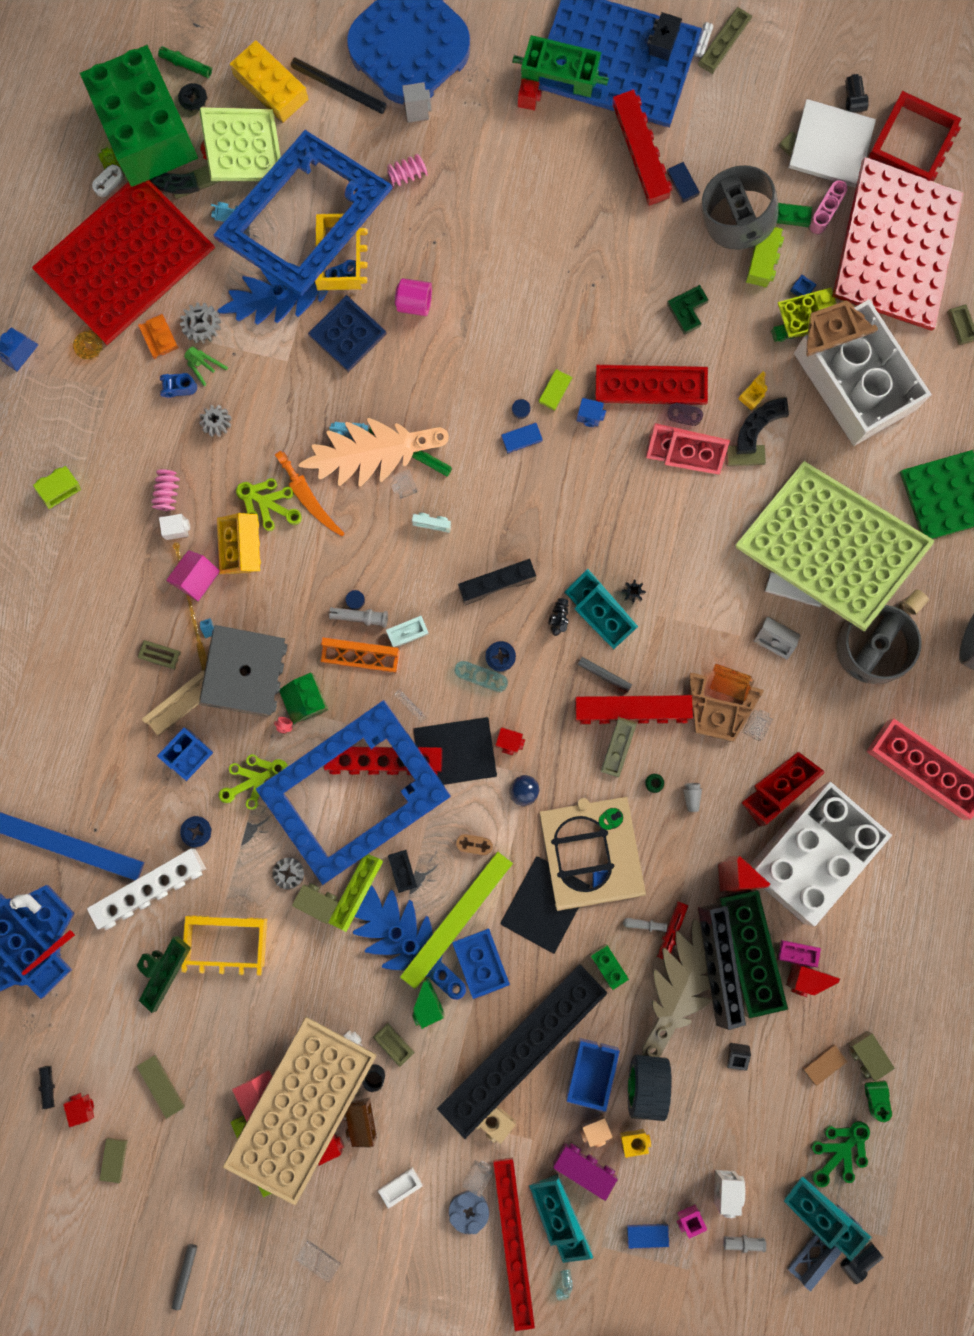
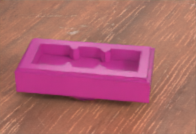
(799, 953)

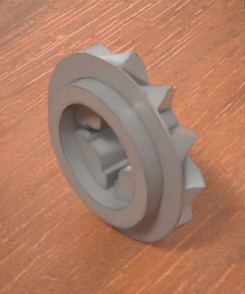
(292, 881)

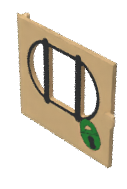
(623, 864)

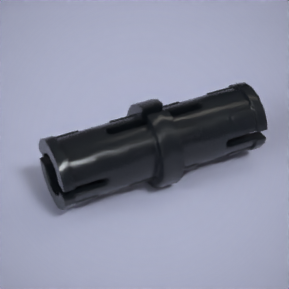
(46, 1087)

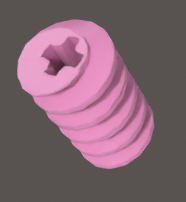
(406, 170)
(164, 490)

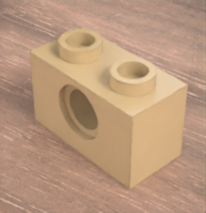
(501, 1129)

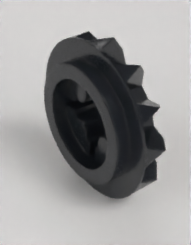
(187, 92)

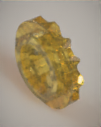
(80, 348)

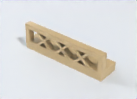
(175, 706)

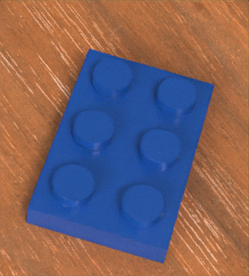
(481, 963)

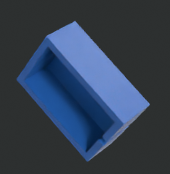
(592, 1074)

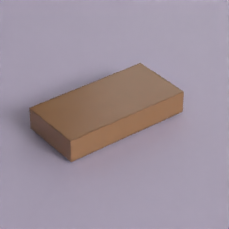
(825, 1065)

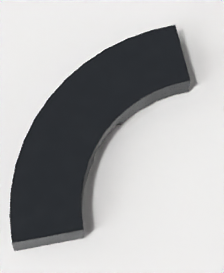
(176, 183)
(757, 421)

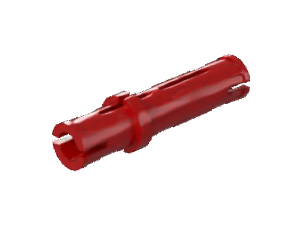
(680, 910)

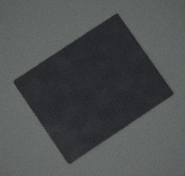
(465, 749)
(534, 909)

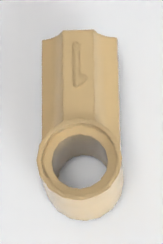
(914, 602)

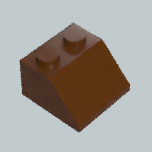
(360, 1123)

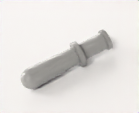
(641, 924)

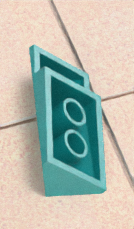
(600, 609)
(827, 1219)
(560, 1220)

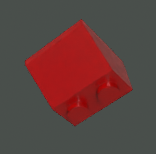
(809, 981)

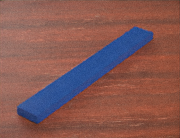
(70, 847)

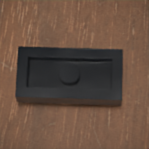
(402, 871)

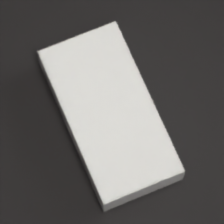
(400, 1187)

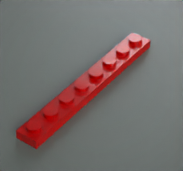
(514, 1244)

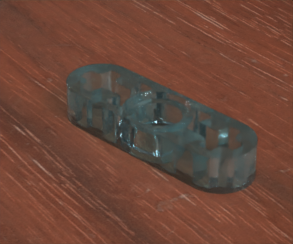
(469, 666)

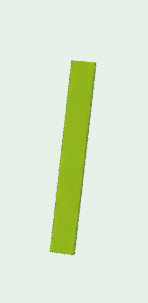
(456, 920)

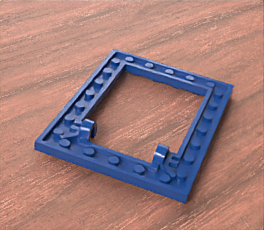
(305, 150)
(373, 726)

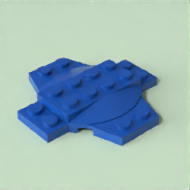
(27, 936)

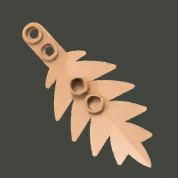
(370, 450)

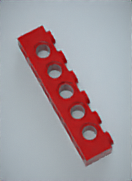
(433, 755)

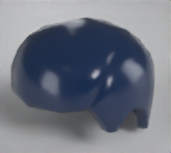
(524, 790)

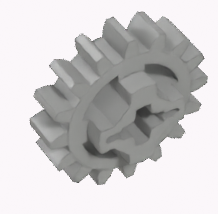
(199, 315)

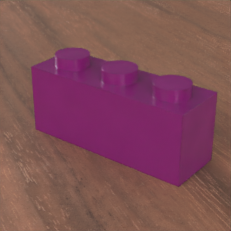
(585, 1170)

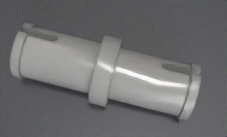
(744, 1243)

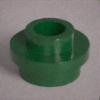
(659, 779)

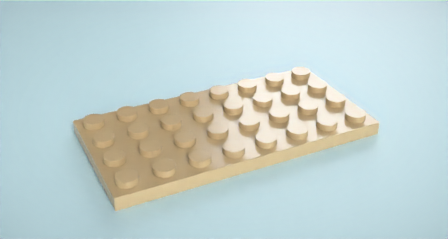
(299, 1111)

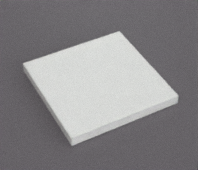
(831, 142)

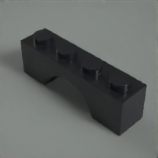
(484, 585)

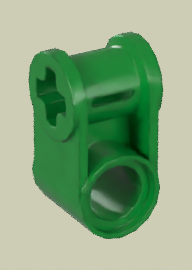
(878, 1096)

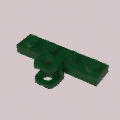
(162, 971)

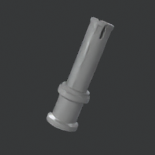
(368, 617)

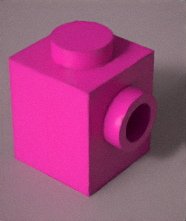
(691, 1221)

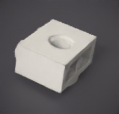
(729, 1193)

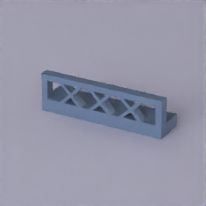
(820, 1264)

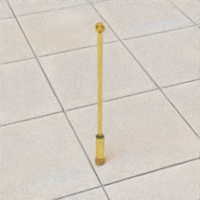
(200, 645)

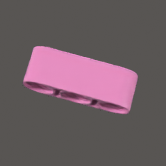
(833, 201)

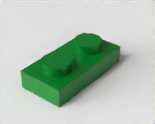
(794, 215)

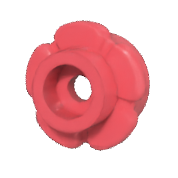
(283, 725)

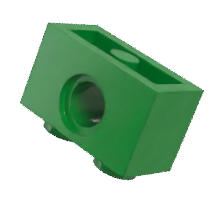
(609, 966)

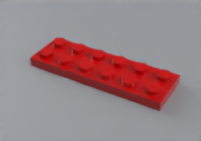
(651, 384)

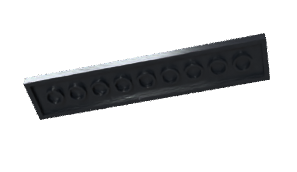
(521, 1051)

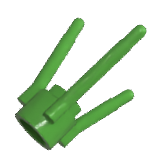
(196, 358)

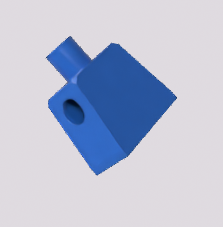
(15, 348)

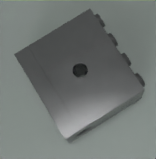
(238, 649)

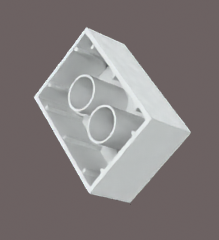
(865, 380)

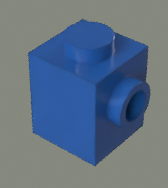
(591, 412)

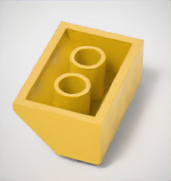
(238, 543)

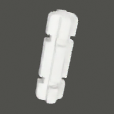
(703, 39)

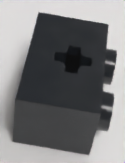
(664, 37)

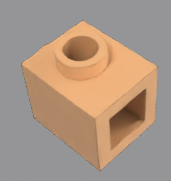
(596, 1131)

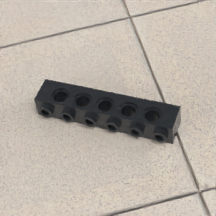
(721, 966)

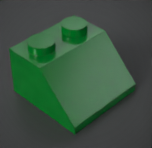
(303, 698)
(427, 1007)

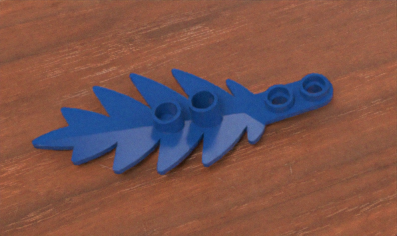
(267, 297)
(401, 938)

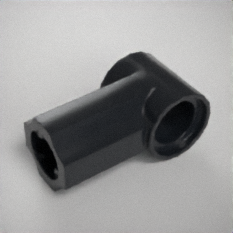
(856, 98)
(865, 1260)

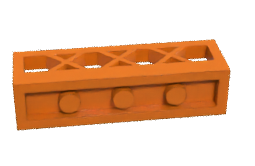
(384, 651)

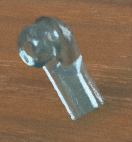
(564, 1293)

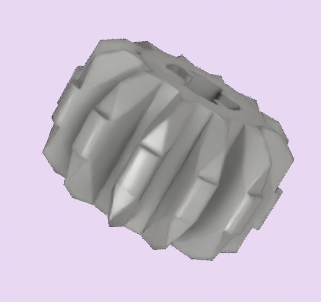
(221, 424)

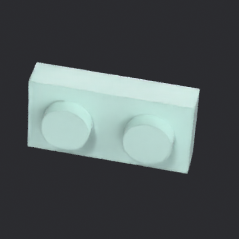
(439, 523)
(407, 631)

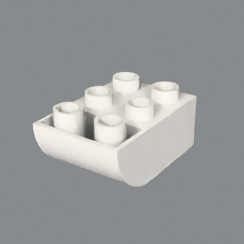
(819, 853)

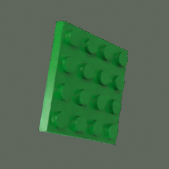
(942, 494)

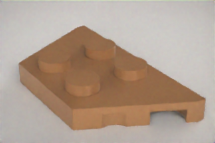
(835, 327)

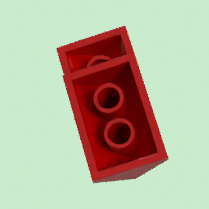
(781, 788)
(738, 875)

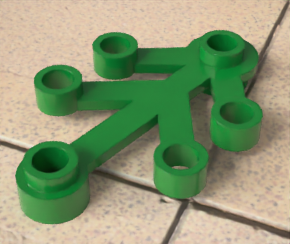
(843, 1151)

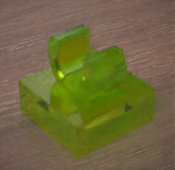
(108, 158)

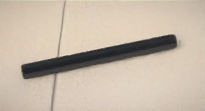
(338, 85)

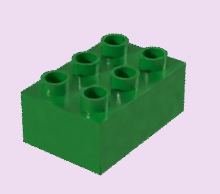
(138, 115)

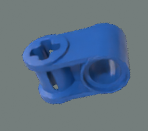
(174, 385)

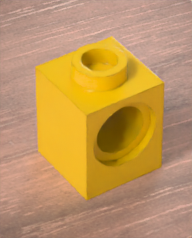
(629, 1136)

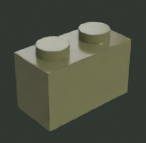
(316, 903)
(871, 1056)

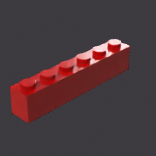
(641, 147)
(633, 708)

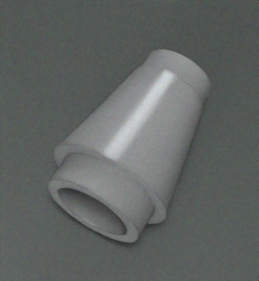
(692, 796)

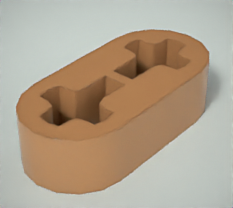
(472, 849)

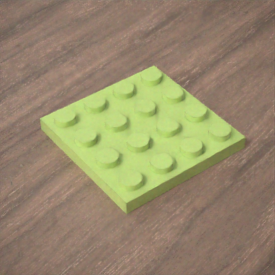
(239, 143)

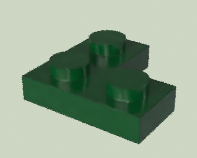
(684, 306)

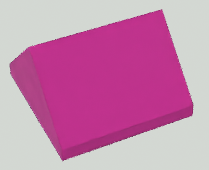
(193, 575)

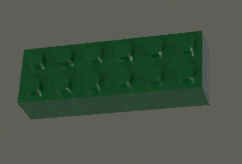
(754, 955)

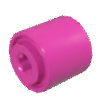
(413, 297)

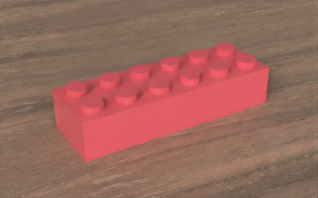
(925, 768)

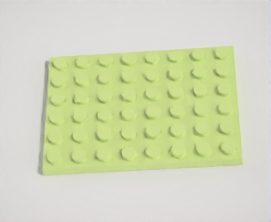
(834, 545)

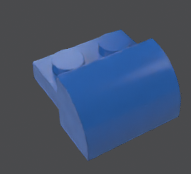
(185, 753)

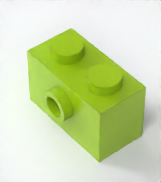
(56, 487)

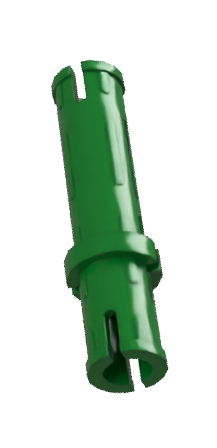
(185, 62)

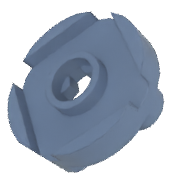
(470, 1224)

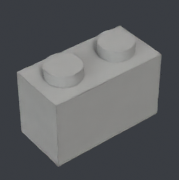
(416, 102)

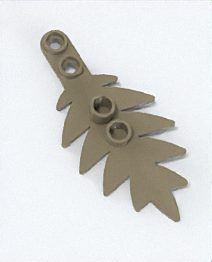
(679, 997)

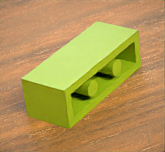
(764, 258)

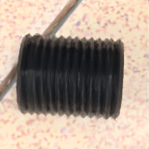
(374, 1087)

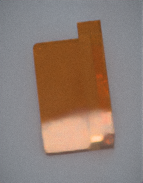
(731, 682)

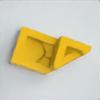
(755, 392)

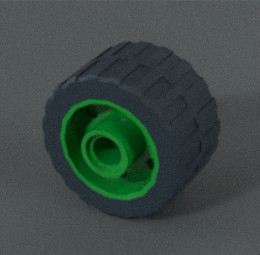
(649, 1088)

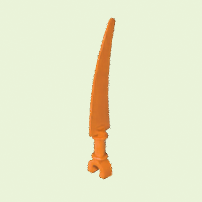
(305, 494)

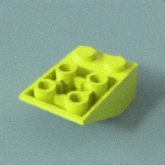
(797, 310)

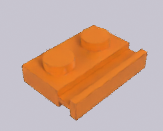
(158, 336)

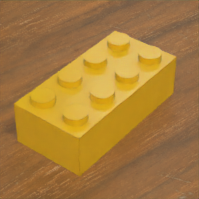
(269, 81)

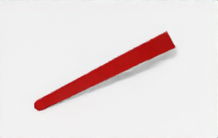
(65, 938)

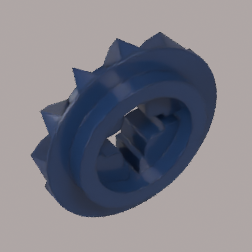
(506, 649)
(187, 835)

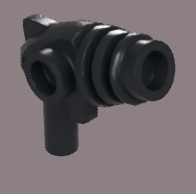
(558, 620)

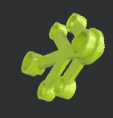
(266, 501)
(256, 780)

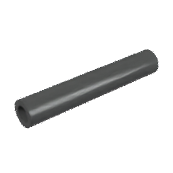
(604, 674)
(184, 1277)

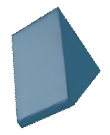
(206, 627)

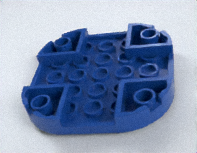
(408, 44)

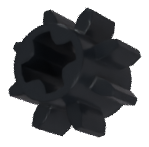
(633, 586)

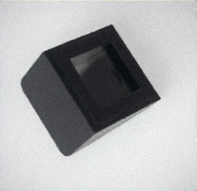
(739, 1056)

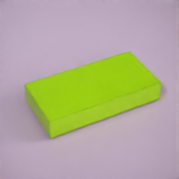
(555, 390)

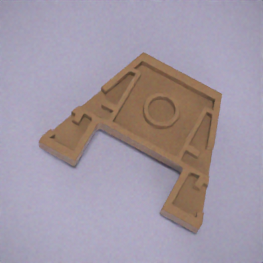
(719, 717)

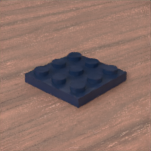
(347, 333)

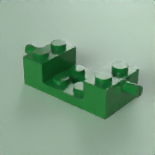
(579, 70)

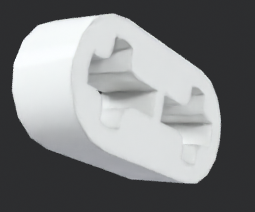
(108, 181)

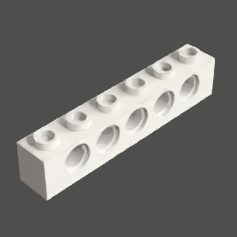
(101, 913)

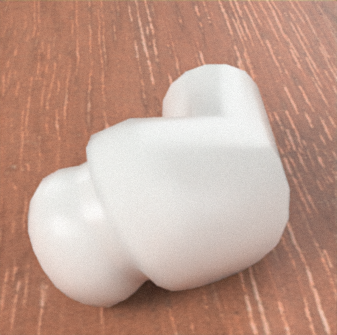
(25, 901)

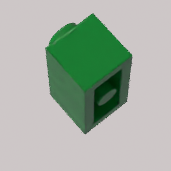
(779, 333)

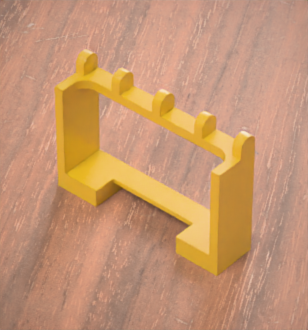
(340, 283)
(191, 920)

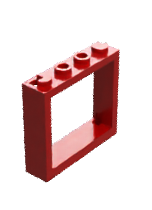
(928, 111)

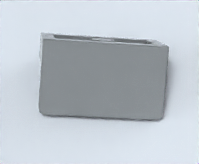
(777, 638)

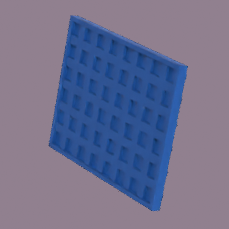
(622, 39)

